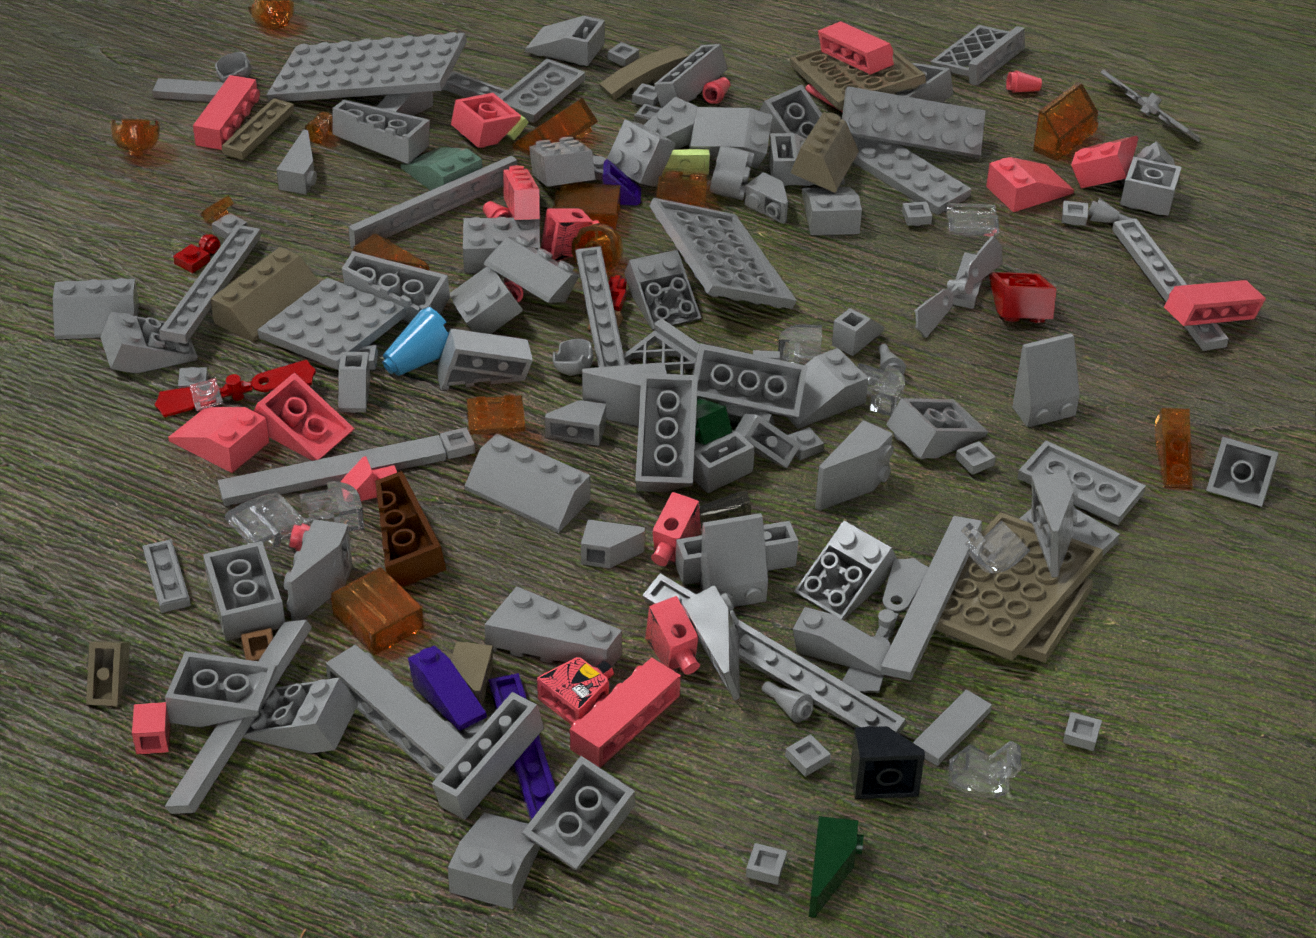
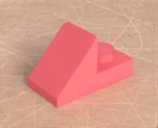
(364, 478)

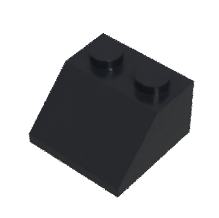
(885, 764)

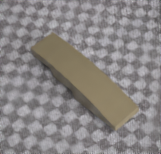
(644, 70)

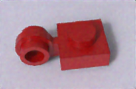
(194, 257)
(618, 291)

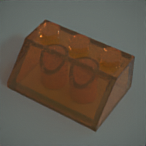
(568, 123)
(1065, 123)

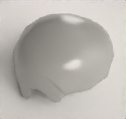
(233, 64)
(573, 356)

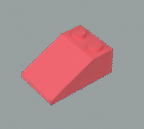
(1104, 162)
(1025, 183)
(302, 419)
(223, 435)

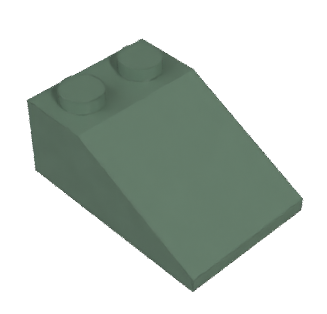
(442, 166)

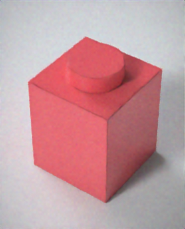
(151, 728)

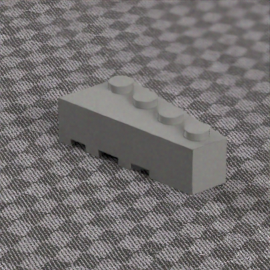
(381, 130)
(397, 283)
(551, 631)

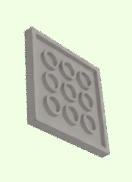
(331, 321)

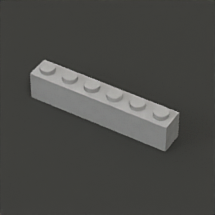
(397, 710)

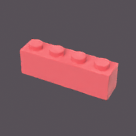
(856, 47)
(226, 112)
(521, 193)
(1214, 302)
(624, 712)

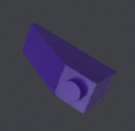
(445, 688)

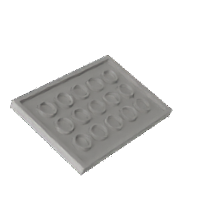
(722, 254)

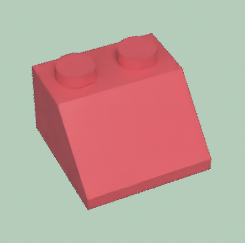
(484, 119)

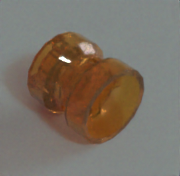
(320, 127)

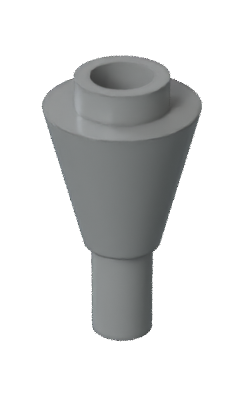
(1103, 212)
(888, 358)
(795, 704)

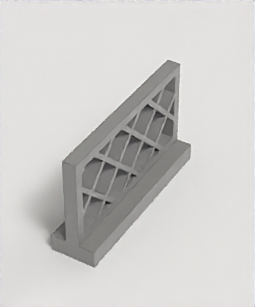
(999, 46)
(673, 344)

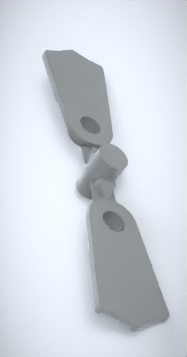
(1150, 105)
(935, 308)
(902, 587)

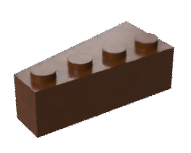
(407, 537)

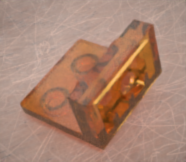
(683, 189)
(495, 414)

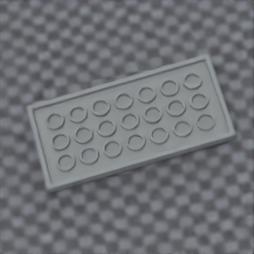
(368, 67)

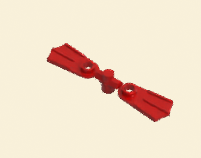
(180, 400)

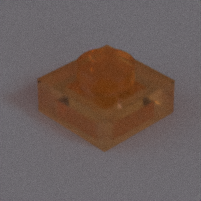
(217, 209)

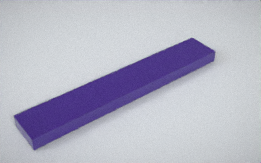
(531, 766)

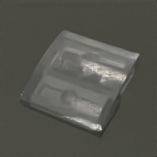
(972, 219)
(264, 519)

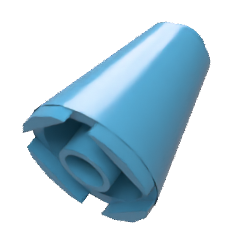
(417, 344)

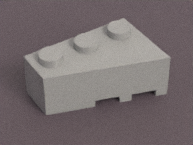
(674, 122)
(482, 357)

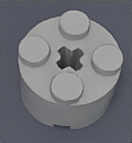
(731, 172)

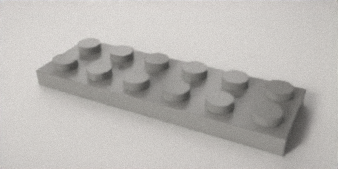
(914, 122)
(910, 174)

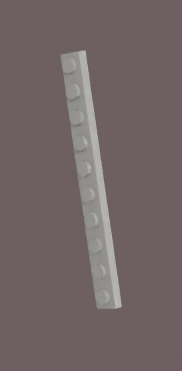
(793, 670)

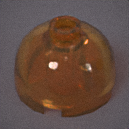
(272, 13)
(135, 135)
(603, 236)

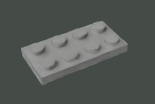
(542, 89)
(1098, 487)

